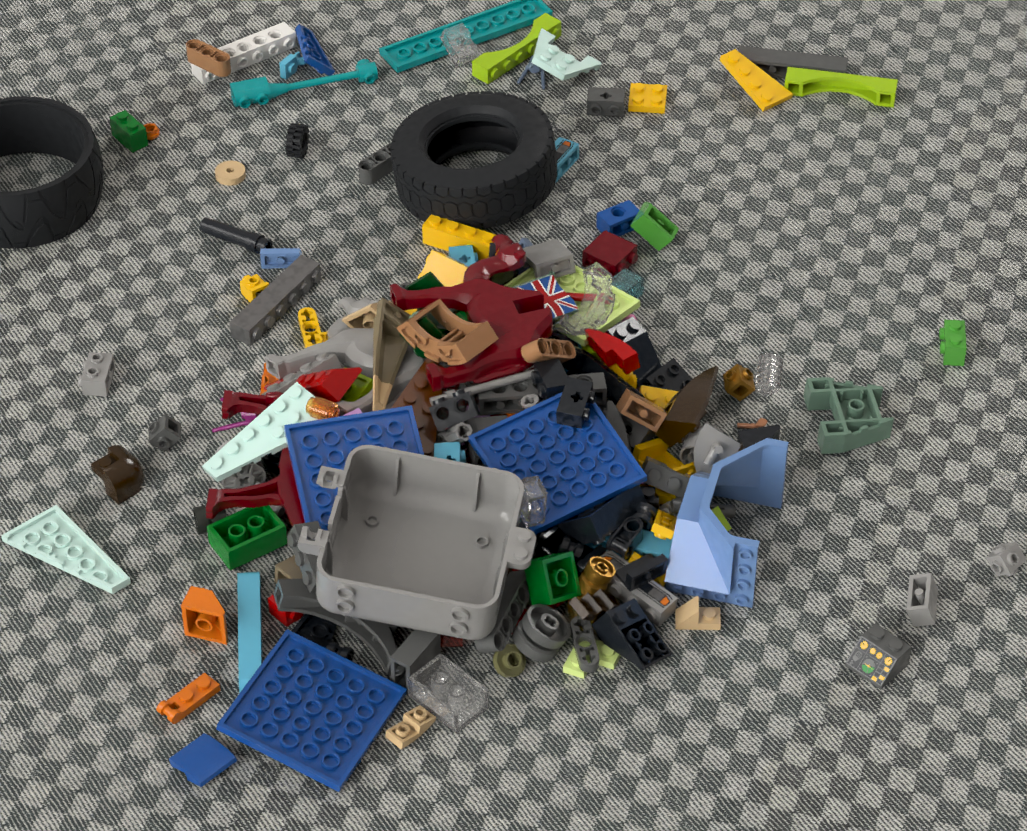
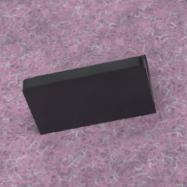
(642, 571)

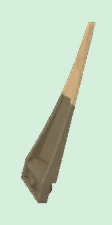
(387, 350)

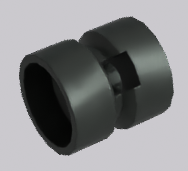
(201, 521)

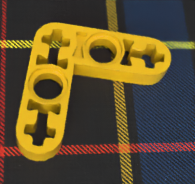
(312, 324)

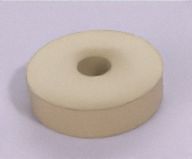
(230, 173)

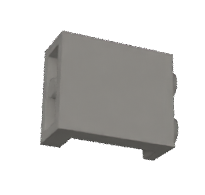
(549, 257)

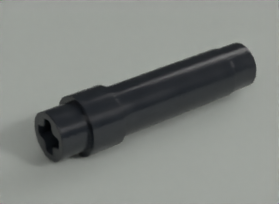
(249, 240)

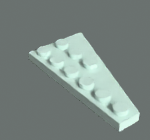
(262, 435)
(64, 545)

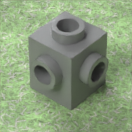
(1006, 559)

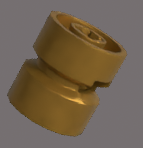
(596, 575)

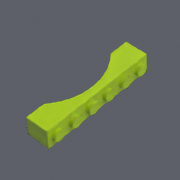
(494, 64)
(874, 89)

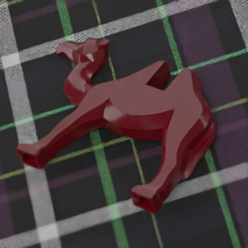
(513, 314)
(276, 492)

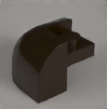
(120, 473)

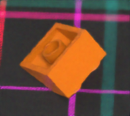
(204, 616)

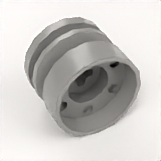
(246, 477)

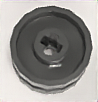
(541, 633)

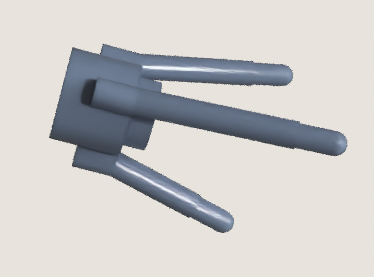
(533, 69)

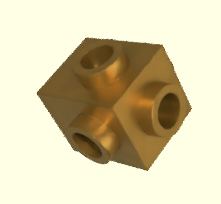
(739, 382)

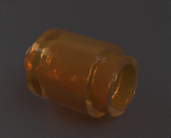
(322, 408)

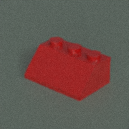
(330, 383)

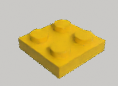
(647, 98)

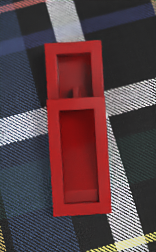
(613, 350)

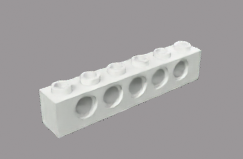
(253, 49)

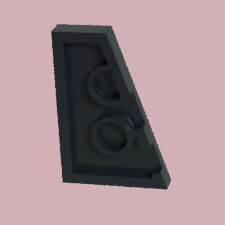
(315, 629)

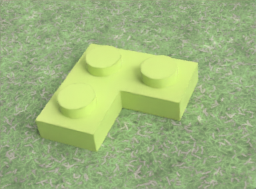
(607, 658)

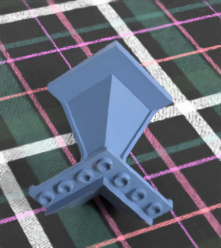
(702, 553)

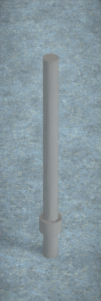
(488, 385)

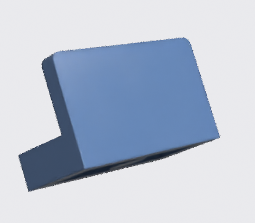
(278, 257)

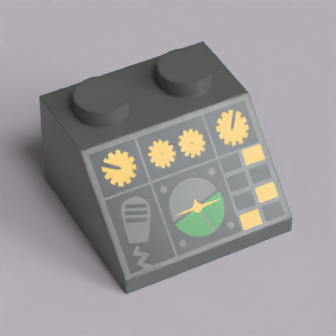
(879, 656)

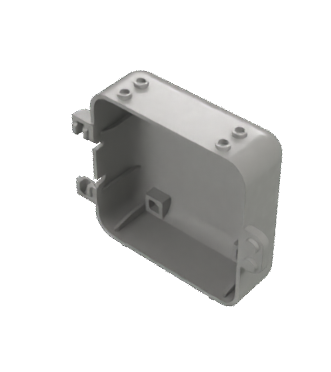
(419, 541)

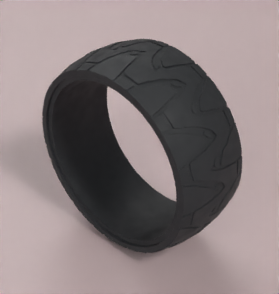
(60, 206)

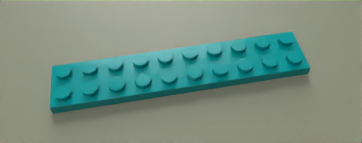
(482, 27)

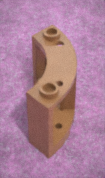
(456, 347)

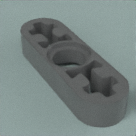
(582, 652)

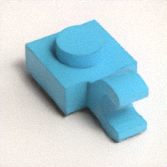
(289, 65)

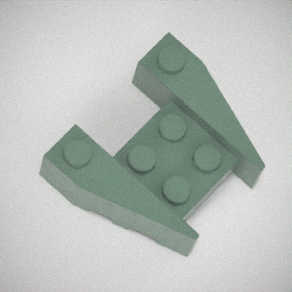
(854, 411)

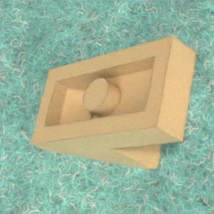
(693, 617)

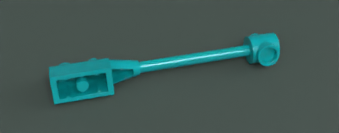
(260, 91)

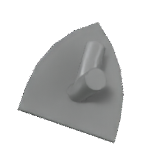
(712, 447)

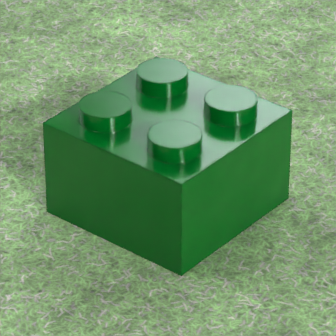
(553, 579)

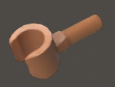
(760, 423)

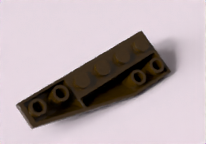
(687, 408)

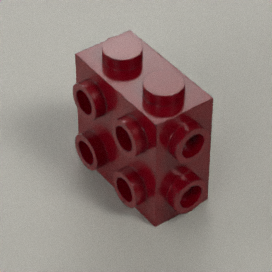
(610, 252)

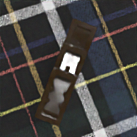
(594, 606)

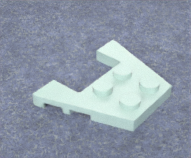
(557, 62)

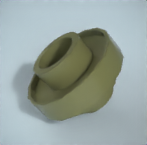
(509, 661)

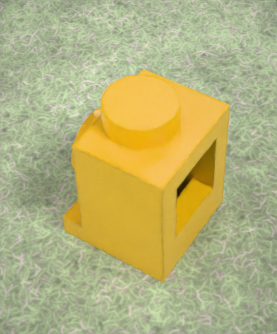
(251, 285)

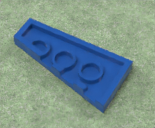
(312, 51)

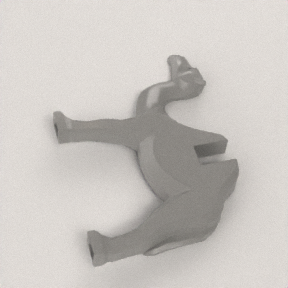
(353, 348)

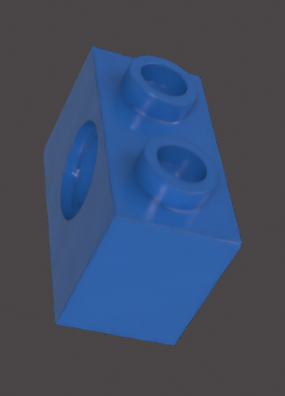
(617, 218)

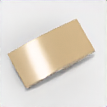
(412, 727)

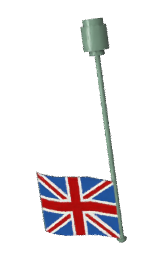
(553, 294)

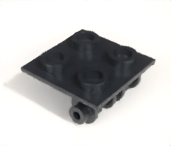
(669, 376)

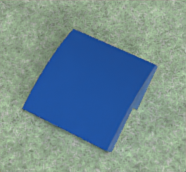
(202, 759)

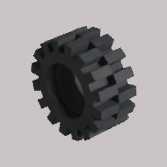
(297, 140)

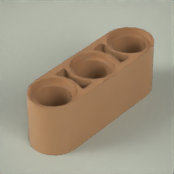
(208, 58)
(547, 349)

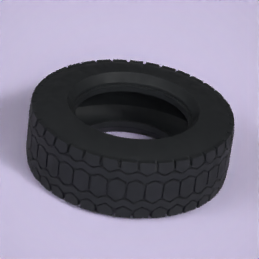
(467, 125)

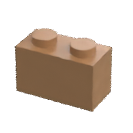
(641, 410)

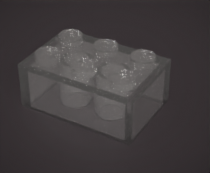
(448, 693)

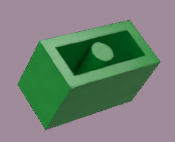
(128, 131)

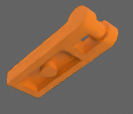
(188, 698)

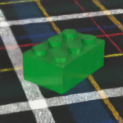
(246, 535)

